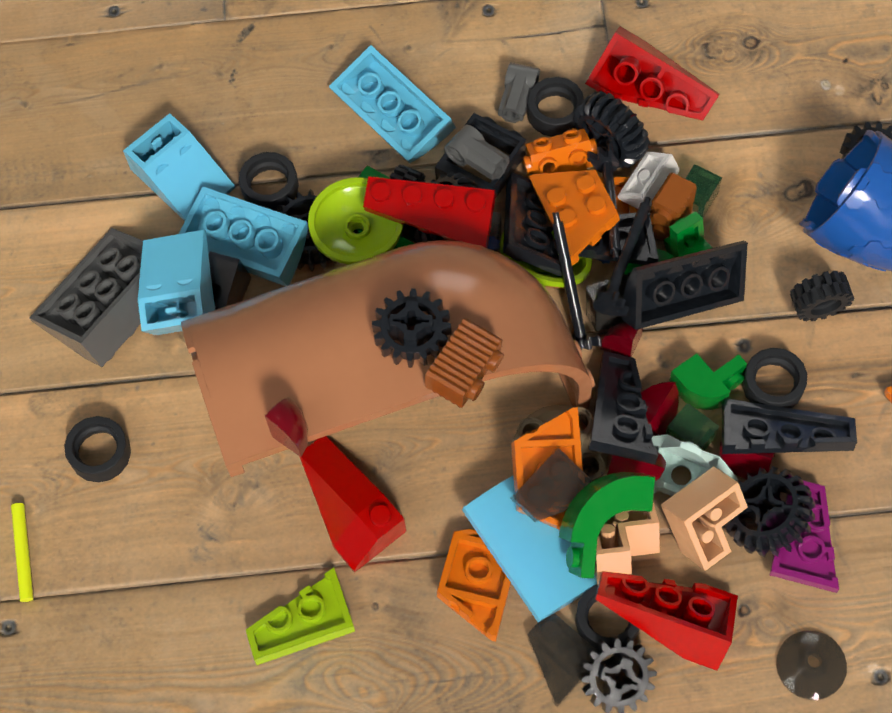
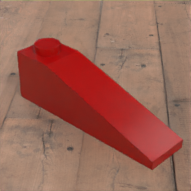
(649, 78)
(352, 507)
(687, 620)

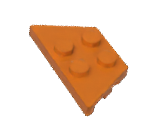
(581, 206)
(537, 445)
(474, 583)

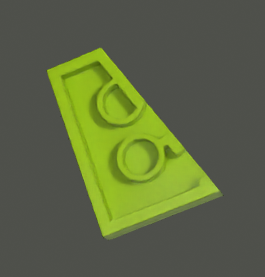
(304, 622)

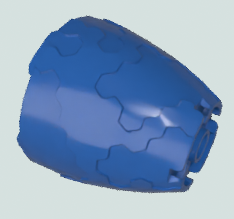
(855, 204)

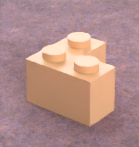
(699, 514)
(626, 536)

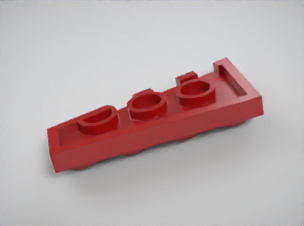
(434, 208)

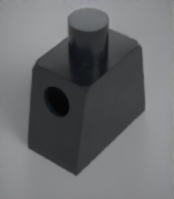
(228, 279)

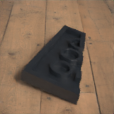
(527, 227)
(620, 413)
(775, 429)

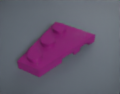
(814, 559)

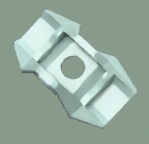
(687, 455)

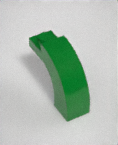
(594, 507)

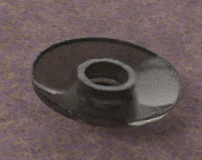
(803, 679)

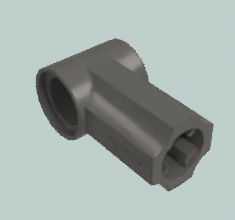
(517, 86)
(470, 148)

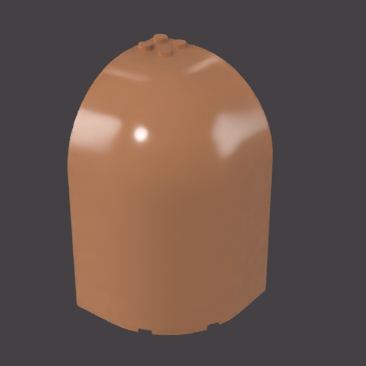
(321, 351)

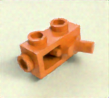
(559, 153)

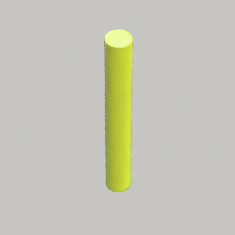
(22, 552)

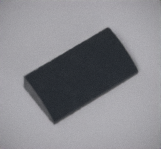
(686, 285)

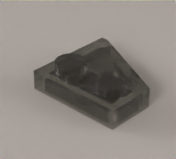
(550, 487)
(559, 655)

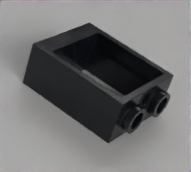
(497, 136)

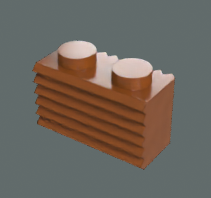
(671, 203)
(463, 363)

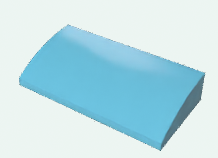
(392, 105)
(260, 237)
(526, 552)

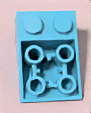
(175, 165)
(174, 282)

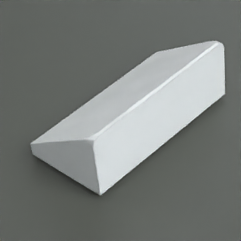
(648, 178)

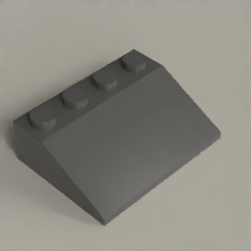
(98, 300)

